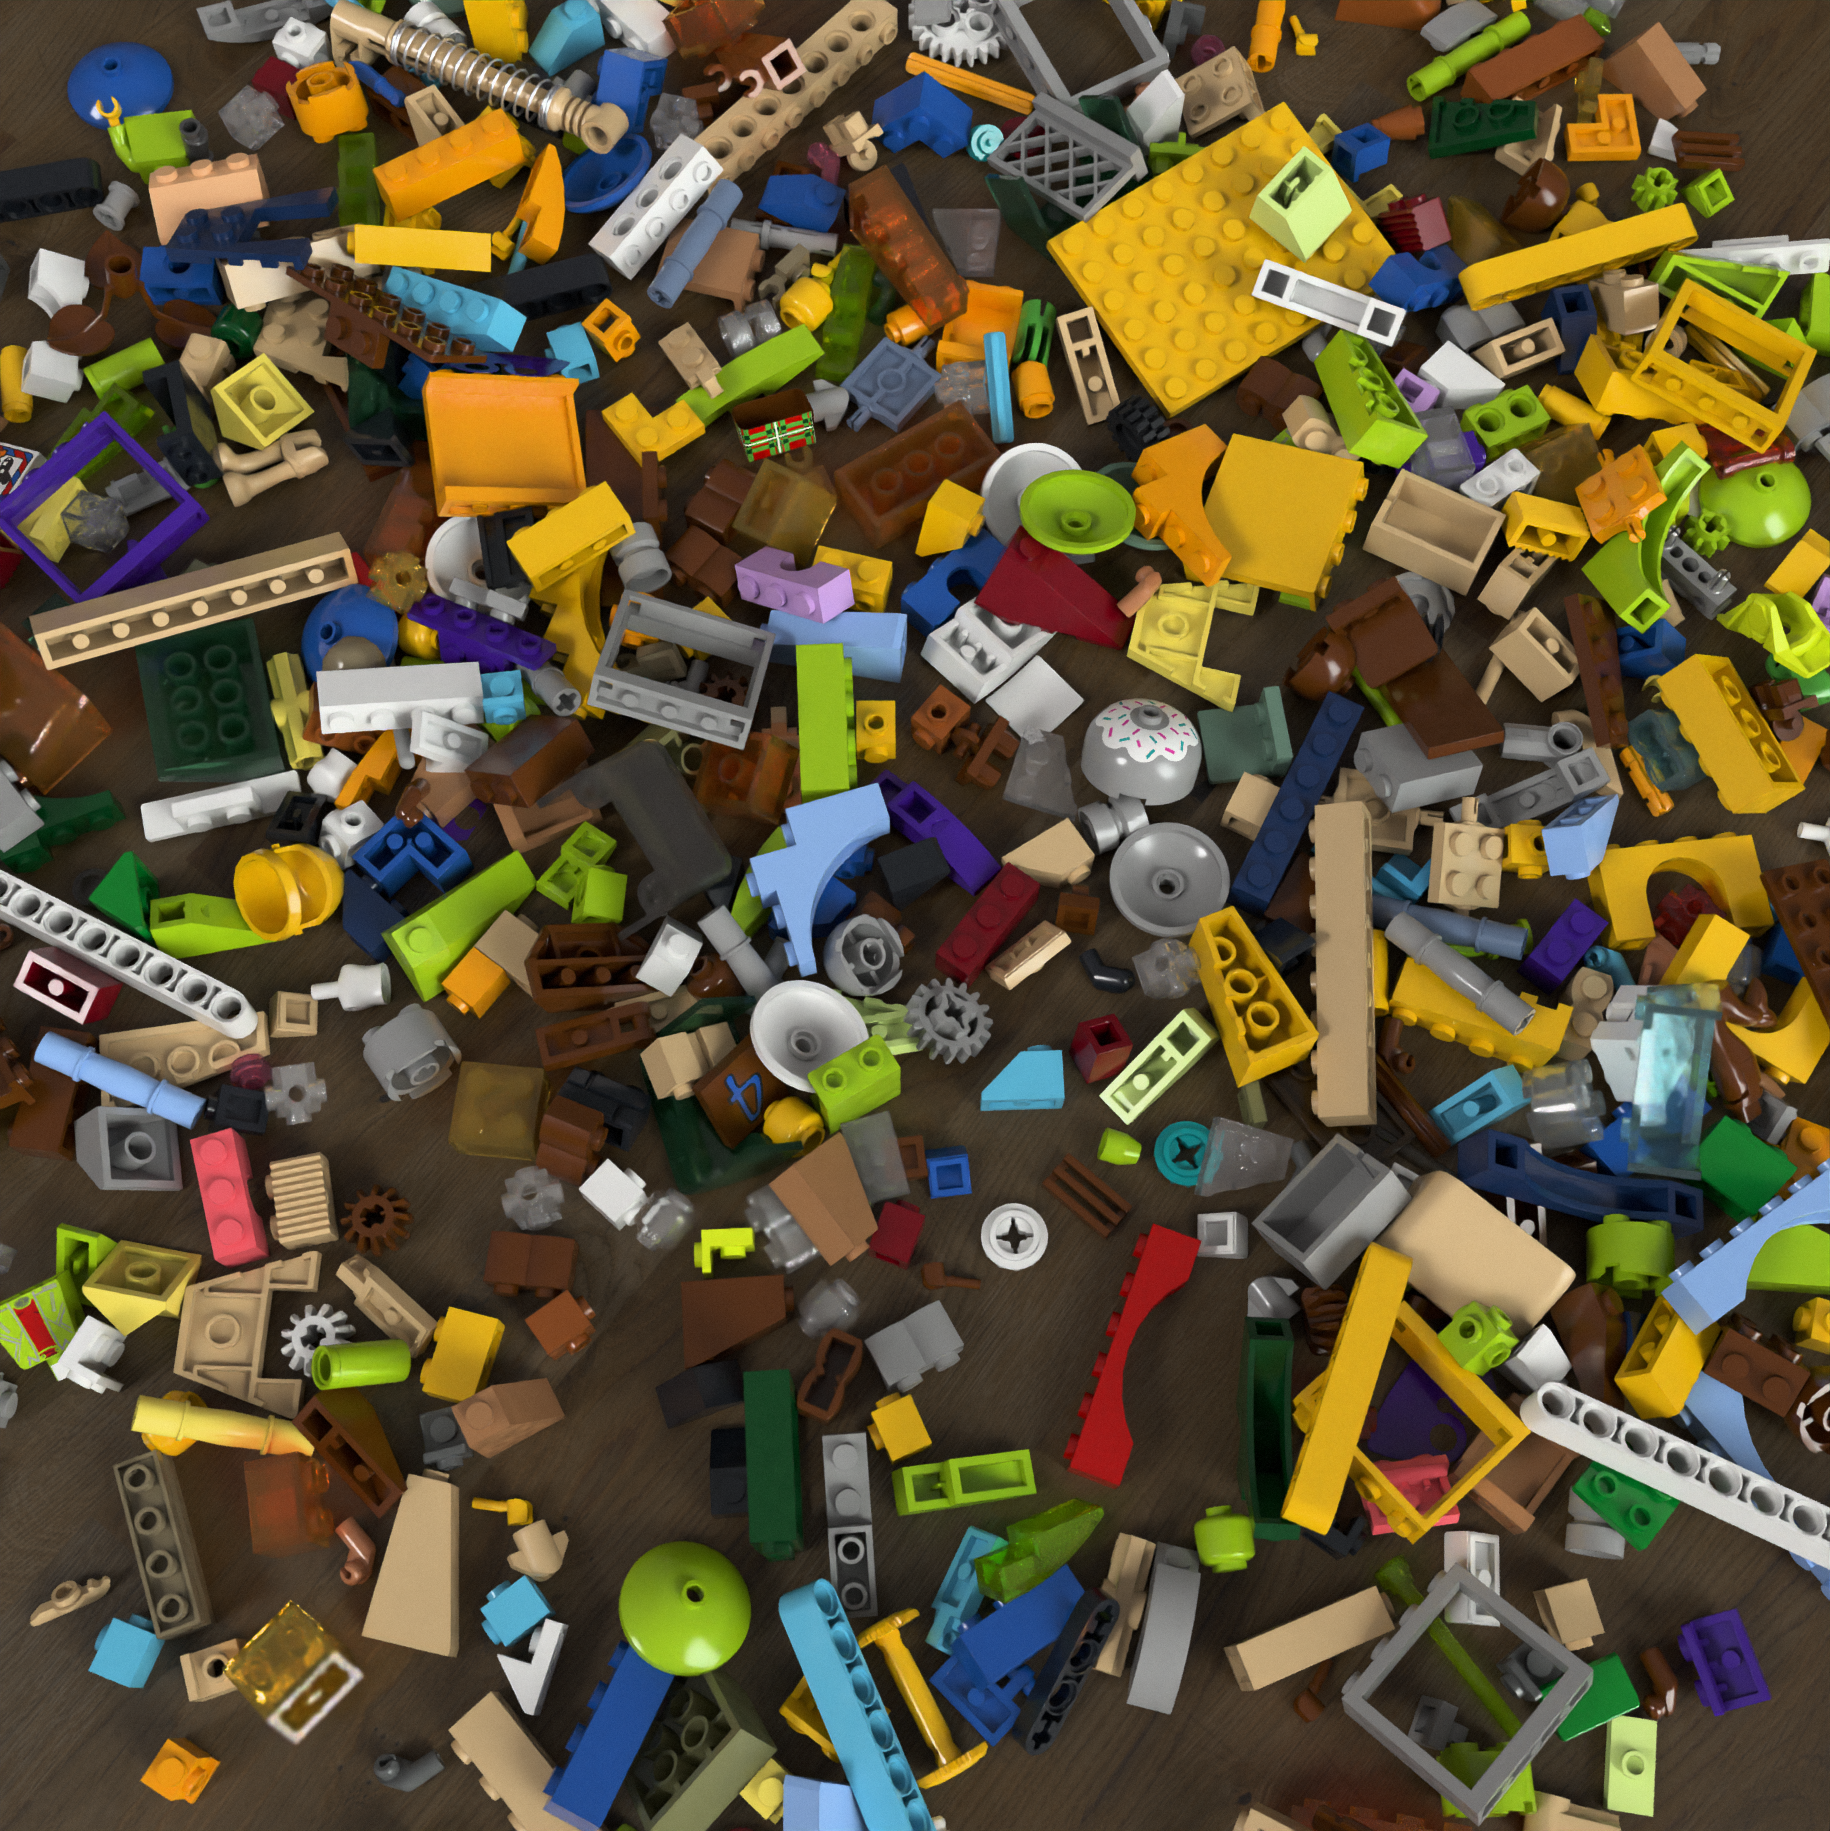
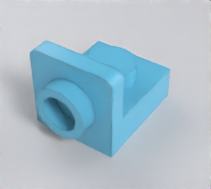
(503, 697)

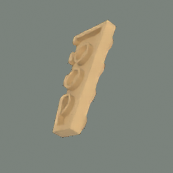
(180, 1052)

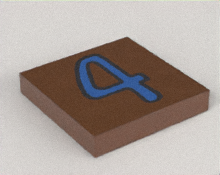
(738, 1093)

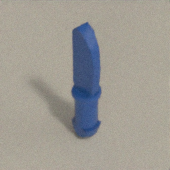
(378, 83)

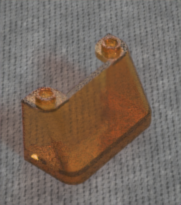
(43, 717)

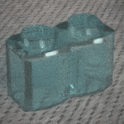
(1667, 755)

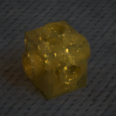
(385, 588)

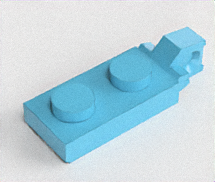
(959, 1593)

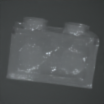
(877, 1157)

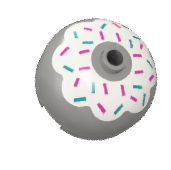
(1142, 751)

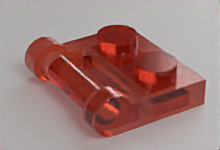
(1721, 446)

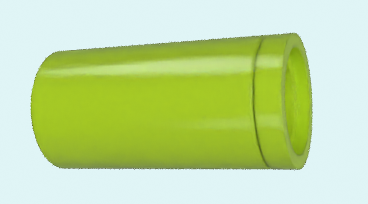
(124, 367)
(360, 1364)

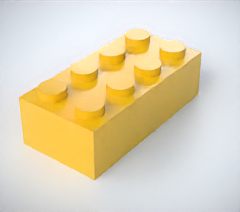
(1729, 735)

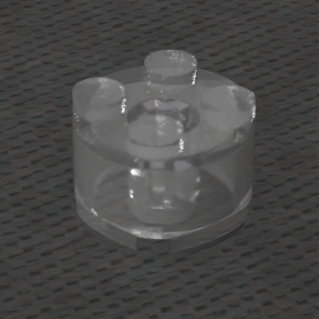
(1563, 1104)

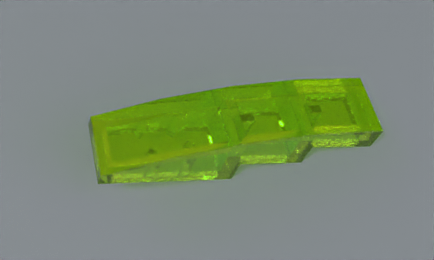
(357, 185)
(847, 320)

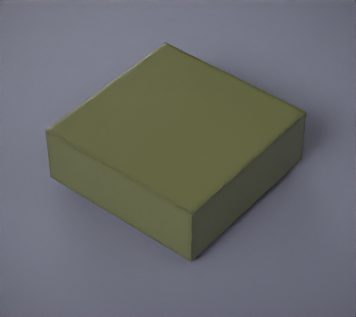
(1252, 1105)

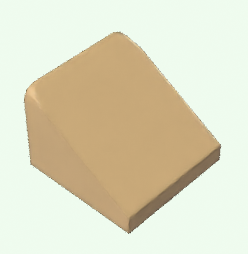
(292, 1015)

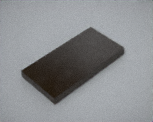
(1294, 1090)

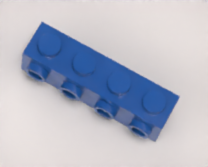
(608, 1741)

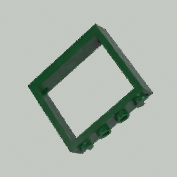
(773, 1464)

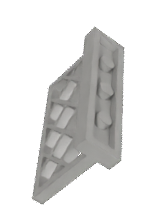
(1084, 139)

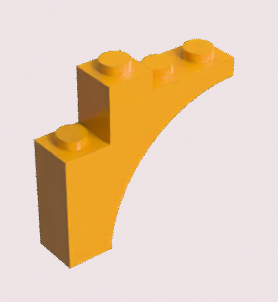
(1171, 499)

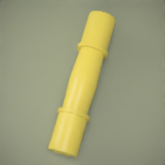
(218, 1426)

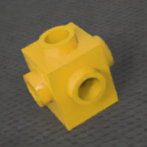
(1525, 850)

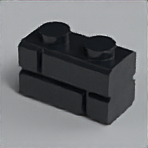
(623, 1106)

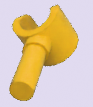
(1304, 42)
(1587, 193)
(503, 246)
(825, 272)
(518, 1510)

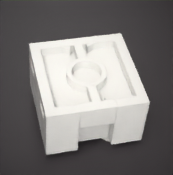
(1618, 1041)

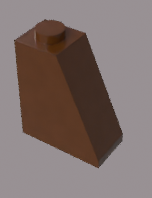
(731, 1314)

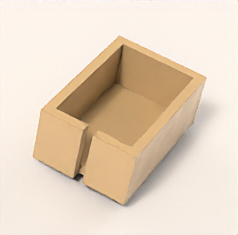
(1433, 531)

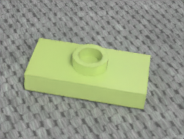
(1630, 1765)

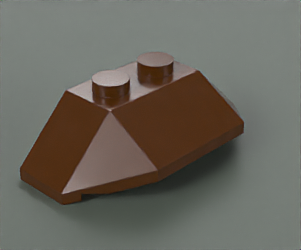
(585, 967)

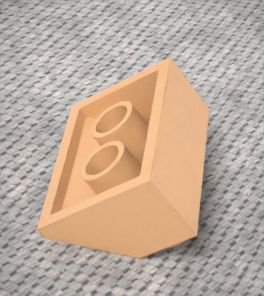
(204, 187)

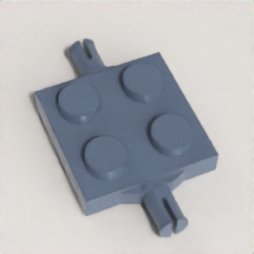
(891, 384)

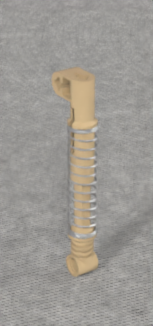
(365, 35)

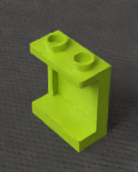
(855, 1083)

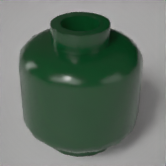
(238, 330)

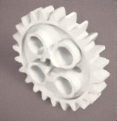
(966, 37)

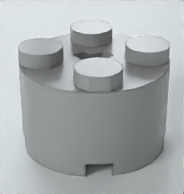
(410, 1053)

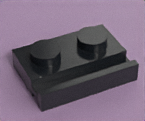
(499, 564)

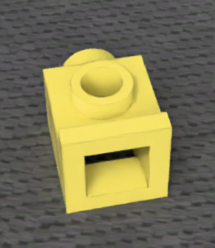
(766, 1790)

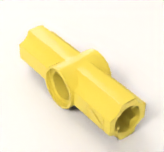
(292, 709)

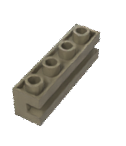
(164, 1545)

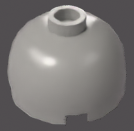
(863, 956)

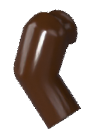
(412, 795)
(1390, 1049)

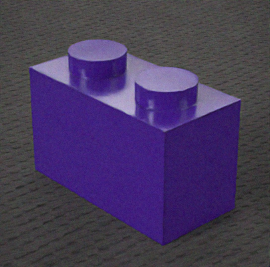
(1562, 947)

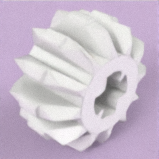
(306, 1333)

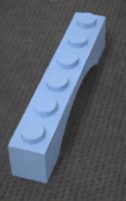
(1720, 1281)
(1719, 1424)

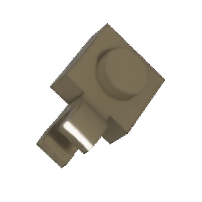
(787, 272)
(655, 661)

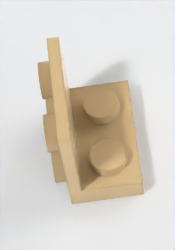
(1219, 92)

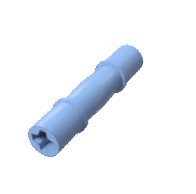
(120, 1080)

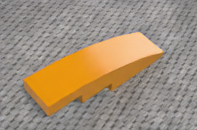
(375, 772)

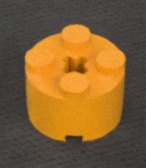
(328, 100)

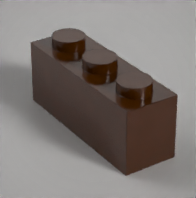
(48, 1124)

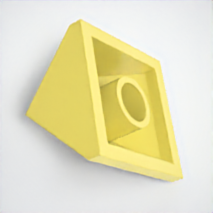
(258, 404)
(141, 1283)

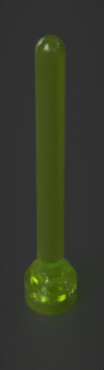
(1397, 1577)

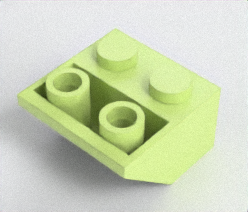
(1302, 205)

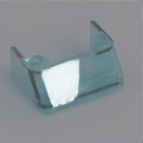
(1671, 1079)

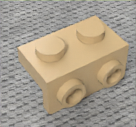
(1523, 154)

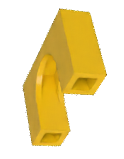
(1721, 865)
(1801, 1033)

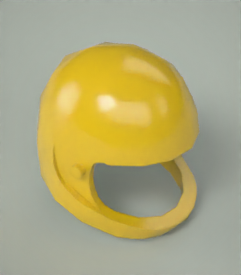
(287, 889)

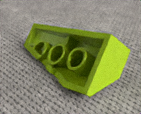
(446, 929)

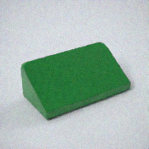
(1605, 1699)

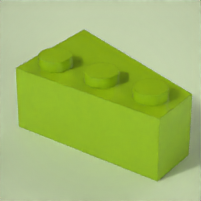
(1739, 282)

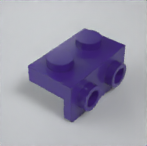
(1724, 1662)

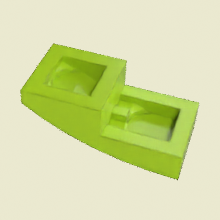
(582, 850)

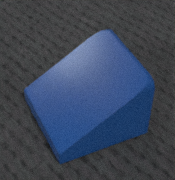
(948, 1171)

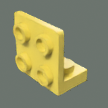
(45, 526)

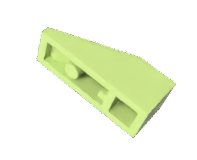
(1160, 1064)

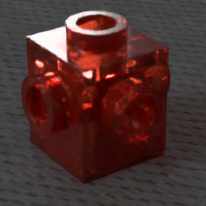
(1681, 912)

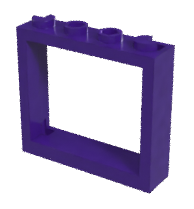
(62, 466)

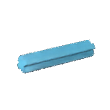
(998, 387)

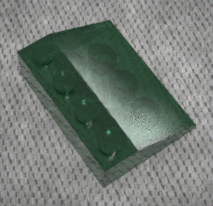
(210, 705)

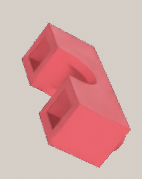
(232, 1222)

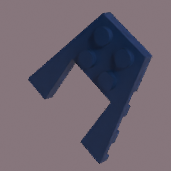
(228, 229)

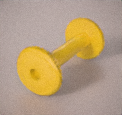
(919, 1699)

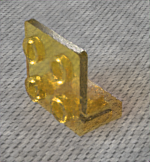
(1565, 461)

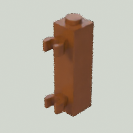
(757, 62)

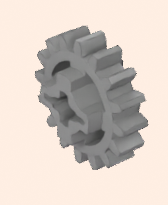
(948, 1021)

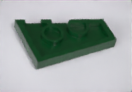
(1478, 126)

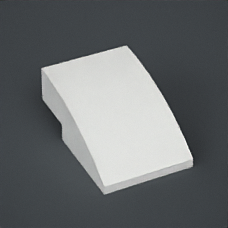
(981, 650)

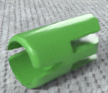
(1035, 330)

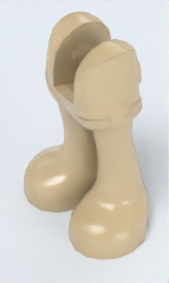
(300, 455)

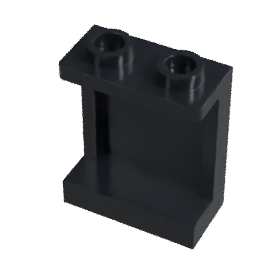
(193, 444)

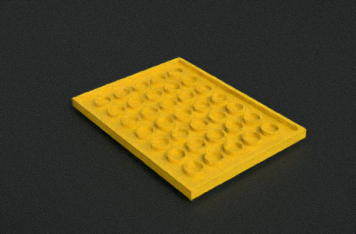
(1181, 258)

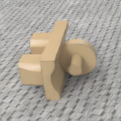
(850, 138)

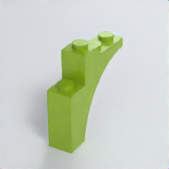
(1631, 572)

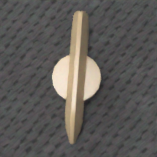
(69, 1597)

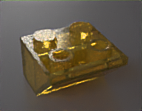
(784, 511)
(293, 1672)

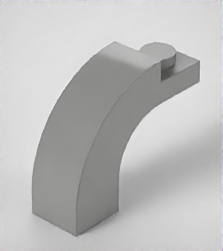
(1165, 1629)

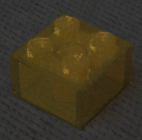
(499, 1110)

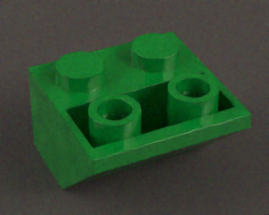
(1739, 1169)

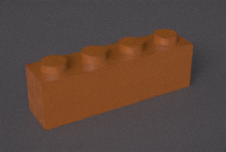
(1535, 64)

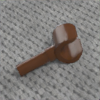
(934, 1278)
(1307, 1703)

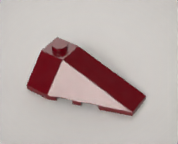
(1052, 593)

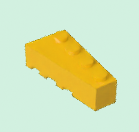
(498, 28)
(1606, 380)
(1249, 1000)
(1427, 1001)

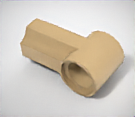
(1558, 1814)

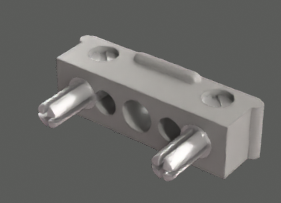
(1694, 577)

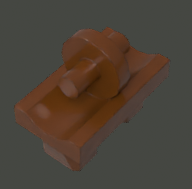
(1779, 706)
(993, 739)

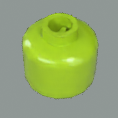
(1224, 1540)

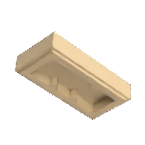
(1027, 955)

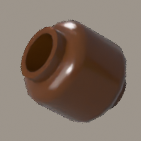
(712, 978)

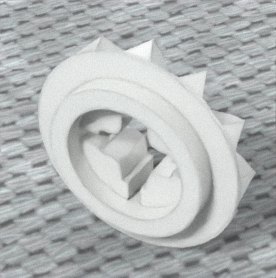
(1028, 1223)

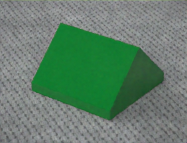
(126, 897)

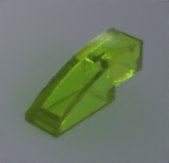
(121, 407)
(1036, 1549)

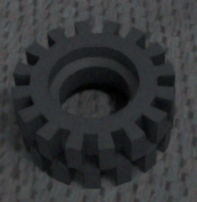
(1136, 426)

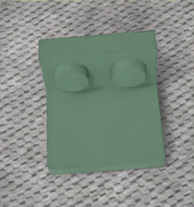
(1246, 740)

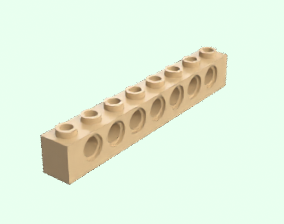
(830, 60)

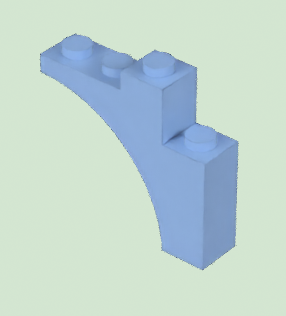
(817, 843)

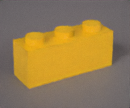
(571, 536)
(1664, 1362)

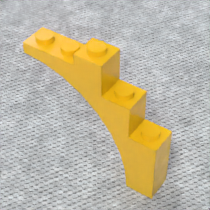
(576, 628)

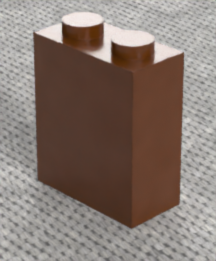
(529, 761)

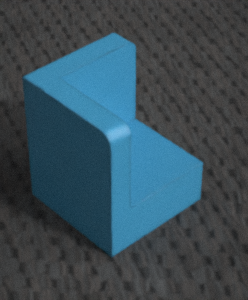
(1405, 877)

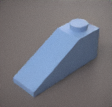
(1579, 836)

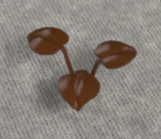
(116, 270)

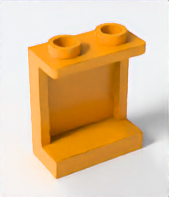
(988, 310)

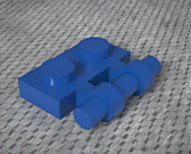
(990, 1711)

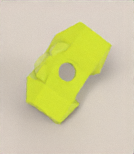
(1762, 617)

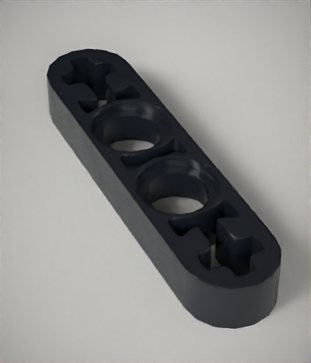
(1044, 1716)

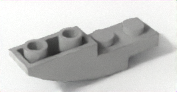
(850, 1522)

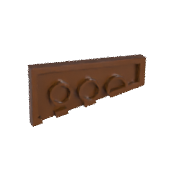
(1599, 665)

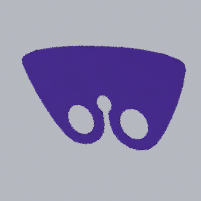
(544, 366)
(1412, 1412)

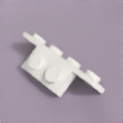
(1776, 251)
(217, 806)

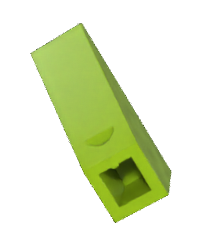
(199, 925)

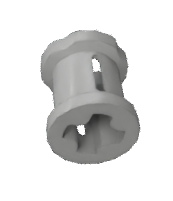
(116, 205)

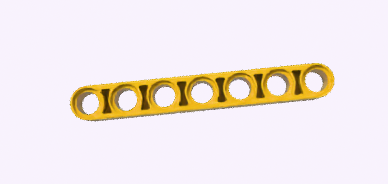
(1577, 256)
(1347, 1389)

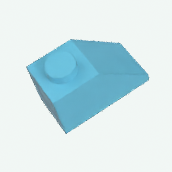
(567, 36)
(1028, 1082)
(1480, 1104)

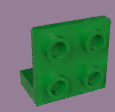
(1625, 1503)

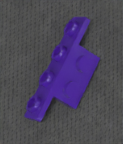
(479, 638)

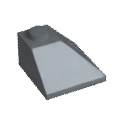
(128, 1149)

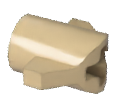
(539, 1551)

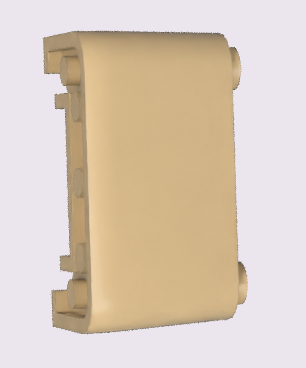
(1474, 1253)

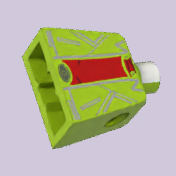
(42, 1322)

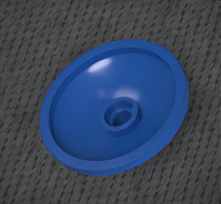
(127, 72)
(605, 180)
(345, 614)

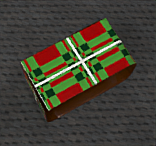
(774, 424)

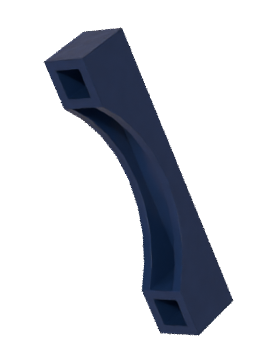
(1294, 805)
(1517, 1171)

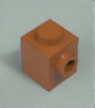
(938, 718)
(563, 1325)

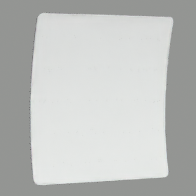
(1035, 698)

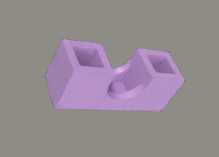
(812, 593)

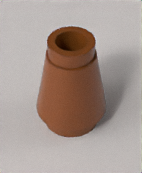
(1402, 123)

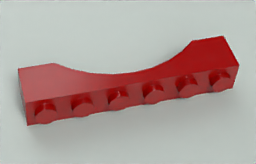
(1104, 1439)

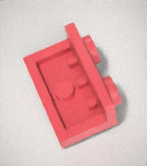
(1420, 1481)

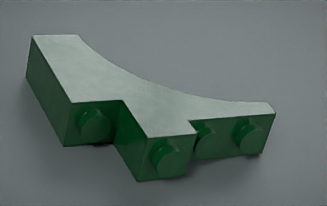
(63, 823)
(1265, 1425)

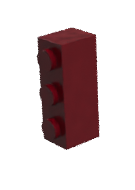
(987, 925)

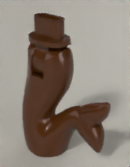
(1731, 1060)

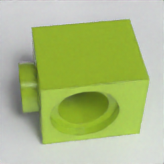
(599, 896)

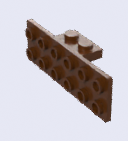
(367, 318)
(634, 486)
(1803, 907)

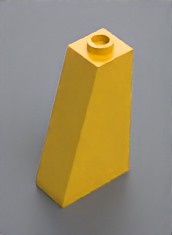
(420, 247)

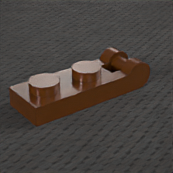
(595, 1036)

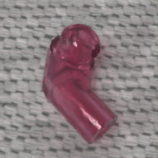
(826, 160)

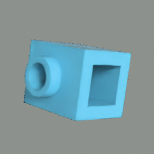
(572, 345)
(515, 1611)
(127, 1651)

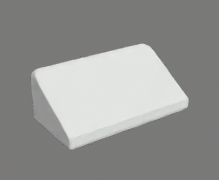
(1480, 1557)

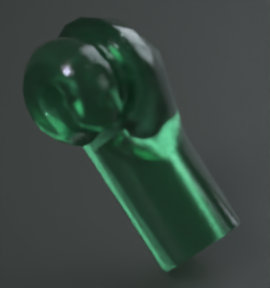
(884, 302)

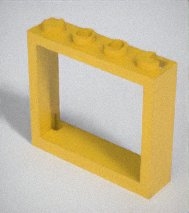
(1706, 396)
(1464, 1389)

